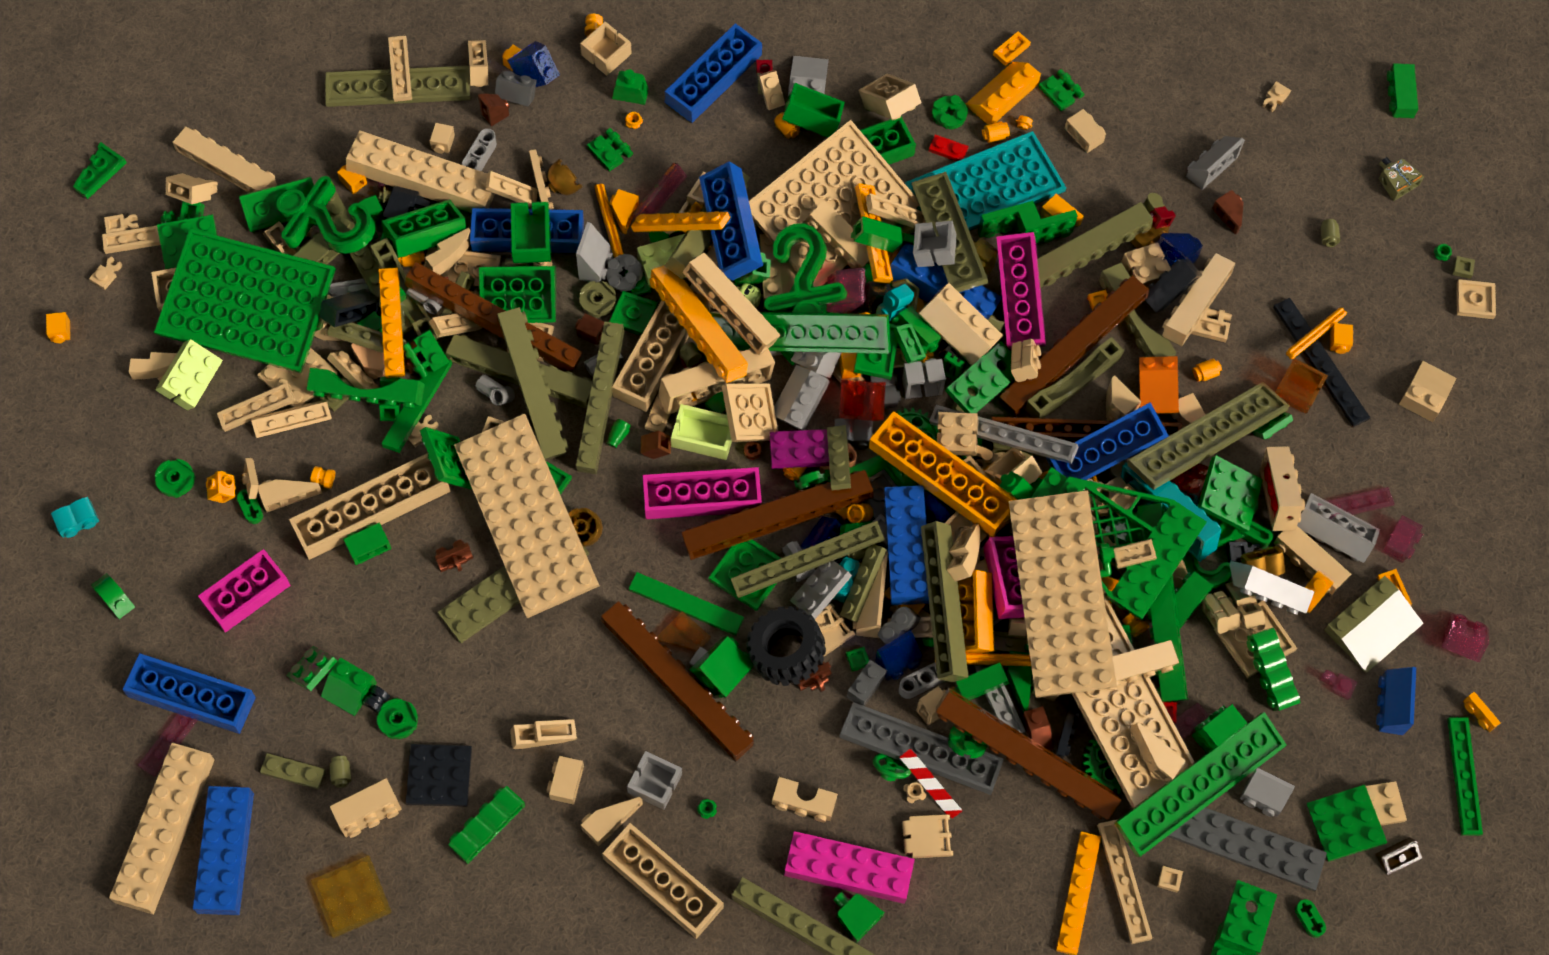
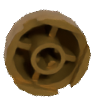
(562, 179)
(587, 525)

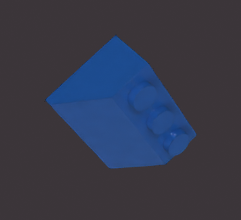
(1396, 700)

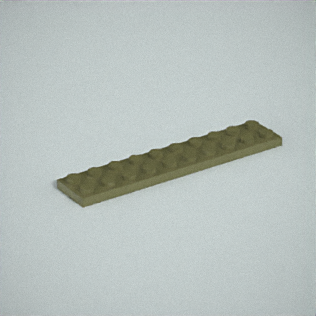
(1207, 435)

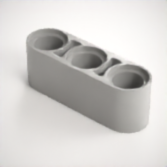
(480, 146)
(917, 684)

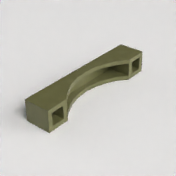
(416, 314)
(1150, 341)
(1054, 396)

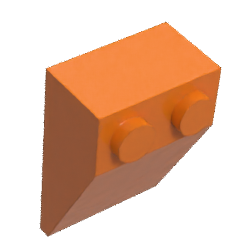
(1159, 383)

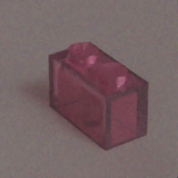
(1402, 539)

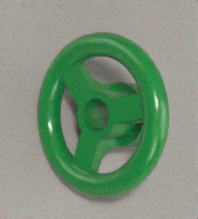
(891, 770)

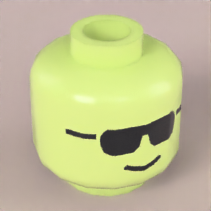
(752, 293)

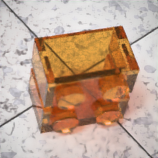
(1300, 385)

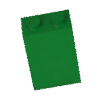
(722, 667)

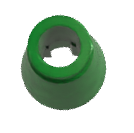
(618, 432)

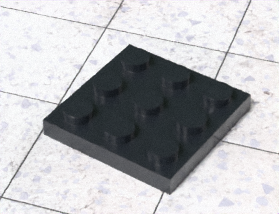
(439, 775)

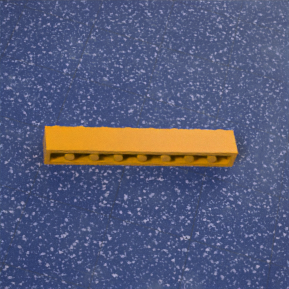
(699, 324)

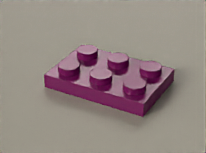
(799, 449)

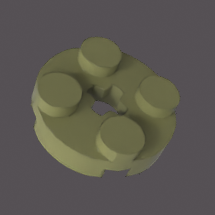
(597, 289)

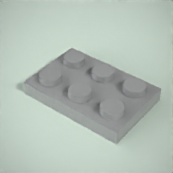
(821, 588)

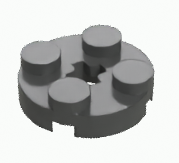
(615, 268)

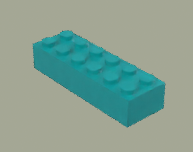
(1208, 537)

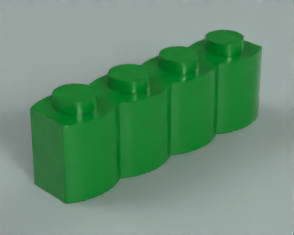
(1273, 669)
(486, 824)

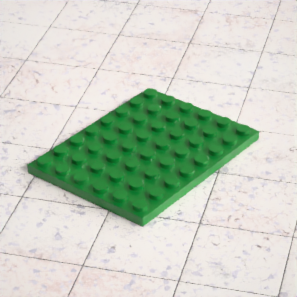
(245, 300)

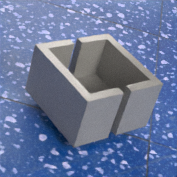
(932, 249)
(929, 374)
(656, 780)

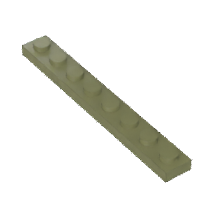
(807, 559)

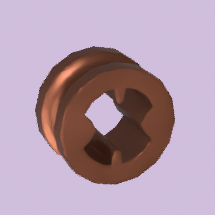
(753, 456)

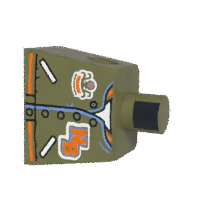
(1399, 177)

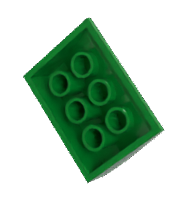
(523, 287)

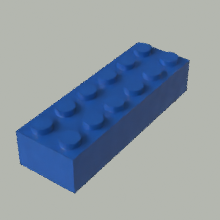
(713, 73)
(493, 230)
(737, 242)
(932, 279)
(1113, 444)
(906, 563)
(189, 693)
(223, 850)

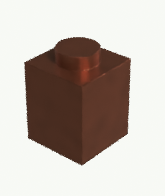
(589, 328)
(656, 444)

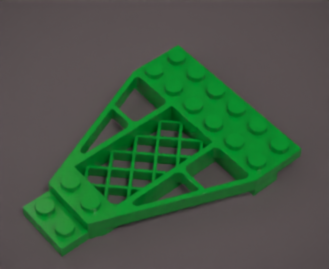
(1170, 539)

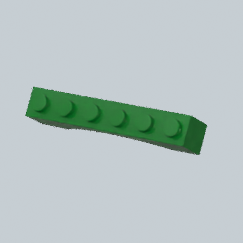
(402, 391)

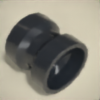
(376, 698)

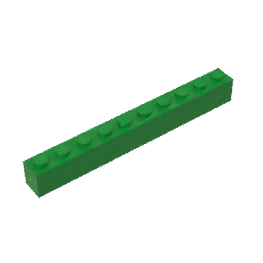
(1165, 621)

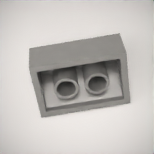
(1214, 161)
(800, 397)

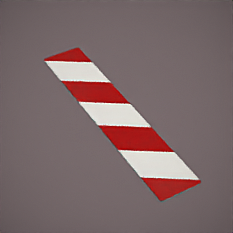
(930, 783)

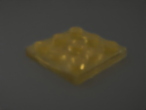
(351, 896)

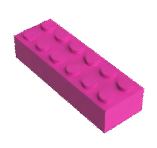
(1021, 289)
(701, 493)
(849, 867)

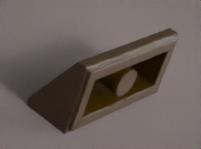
(1399, 855)

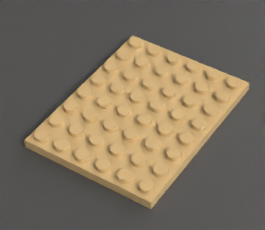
(827, 175)

